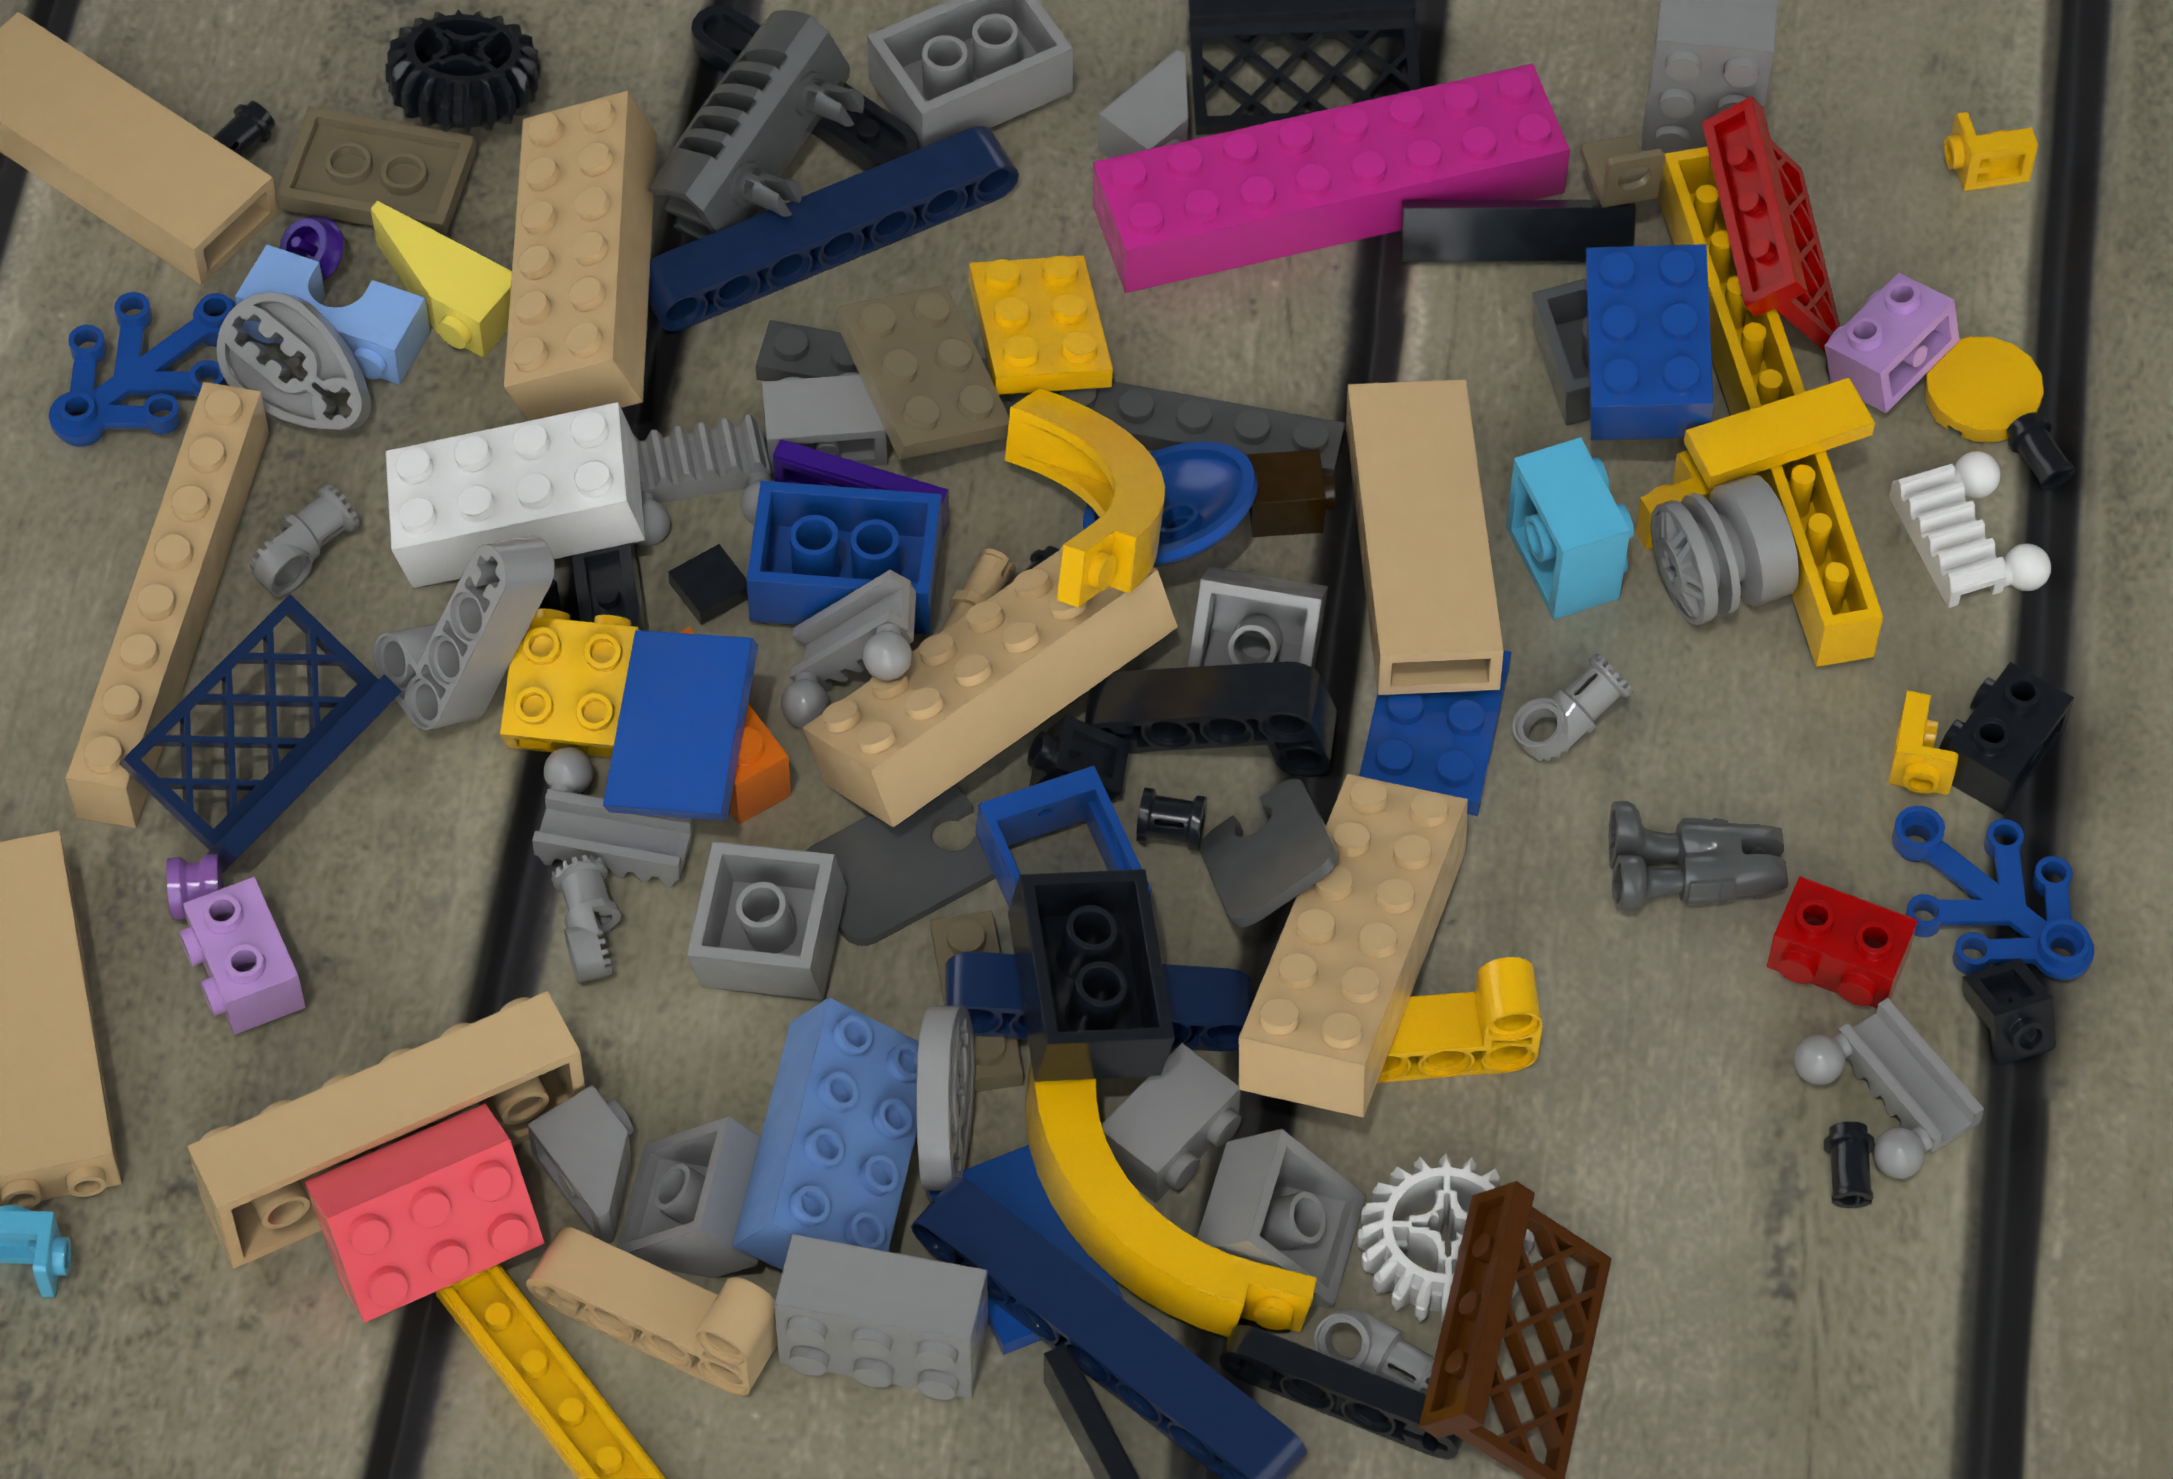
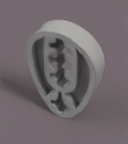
(305, 332)
(944, 1094)

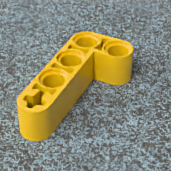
(1470, 1031)

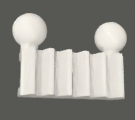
(1953, 540)

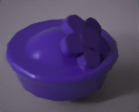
(317, 240)

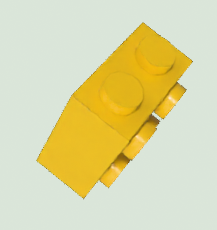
(567, 684)

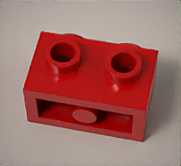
(1841, 943)

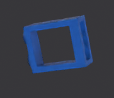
(1046, 809)

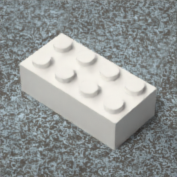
(546, 477)

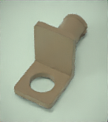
(1622, 171)

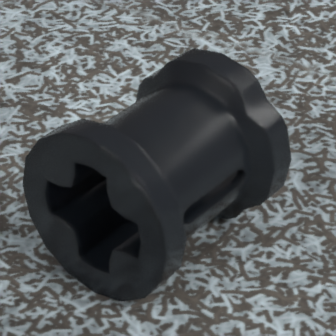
(1171, 819)

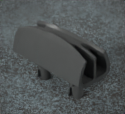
(755, 126)

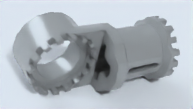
(291, 554)
(1573, 709)
(588, 915)
(1381, 1351)

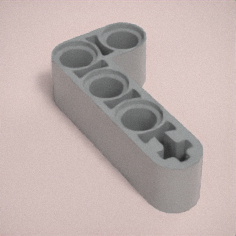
(457, 665)

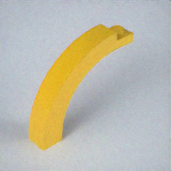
(1109, 474)
(1133, 1238)

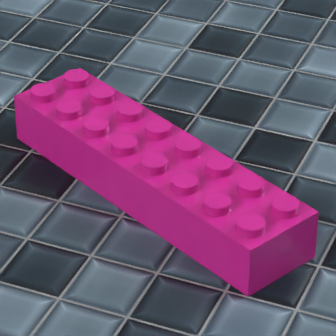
(1325, 176)

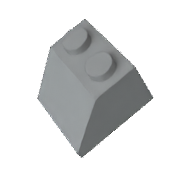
(1256, 619)
(692, 1200)
(1283, 1210)

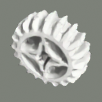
(1395, 1244)

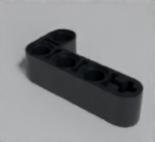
(1222, 708)

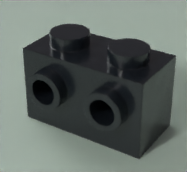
(2006, 735)

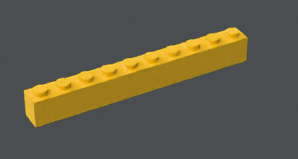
(1758, 368)

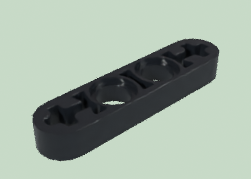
(1332, 1388)

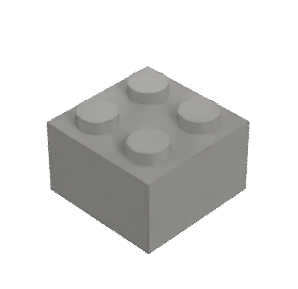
(767, 920)

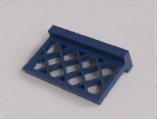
(298, 769)

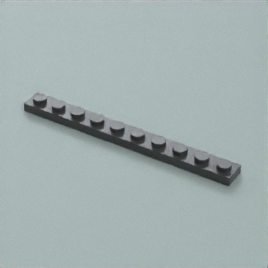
(1148, 414)

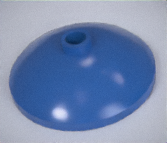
(1204, 499)

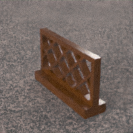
(1481, 1316)

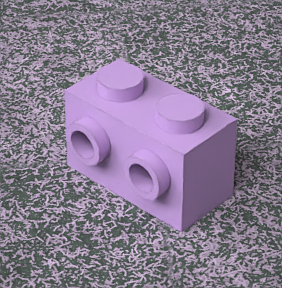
(1893, 341)
(242, 955)

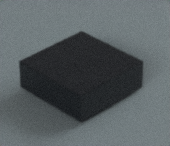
(709, 584)

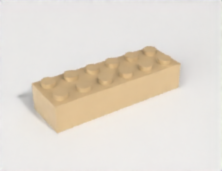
(581, 258)
(980, 688)
(1354, 948)
(256, 1171)

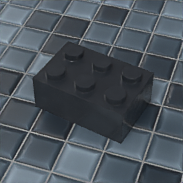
(1090, 975)

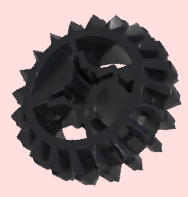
(462, 71)

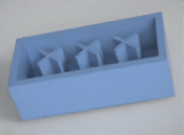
(833, 1136)

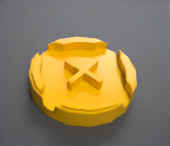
(1983, 388)

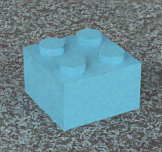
(1568, 527)

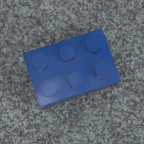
(1648, 341)
(831, 540)

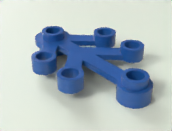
(136, 372)
(1996, 902)

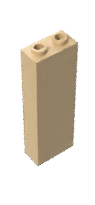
(126, 154)
(1423, 538)
(51, 1070)

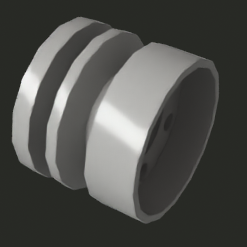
(1724, 549)

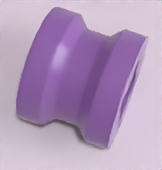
(191, 881)

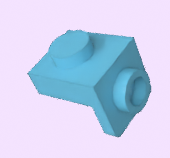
(35, 1240)

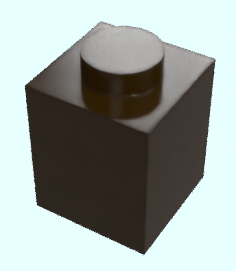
(1290, 493)

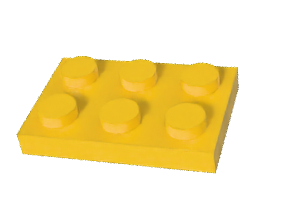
(1040, 324)

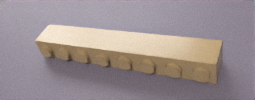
(168, 600)

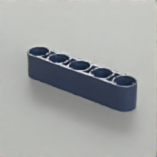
(1204, 1002)

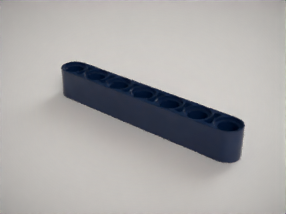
(829, 228)
(1108, 1337)

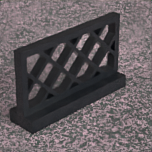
(1290, 23)

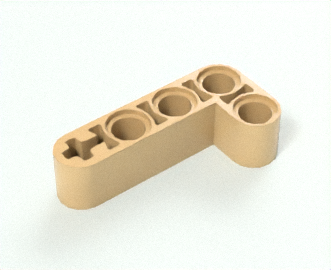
(657, 1312)

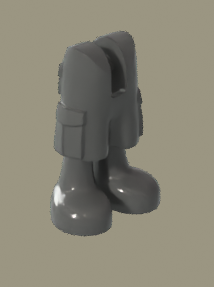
(1712, 855)

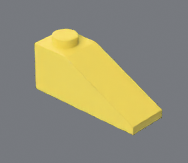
(462, 289)

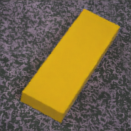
(1779, 432)

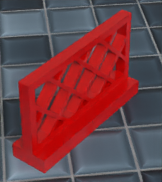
(1770, 222)

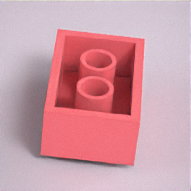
(425, 1212)

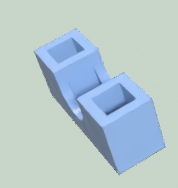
(381, 327)

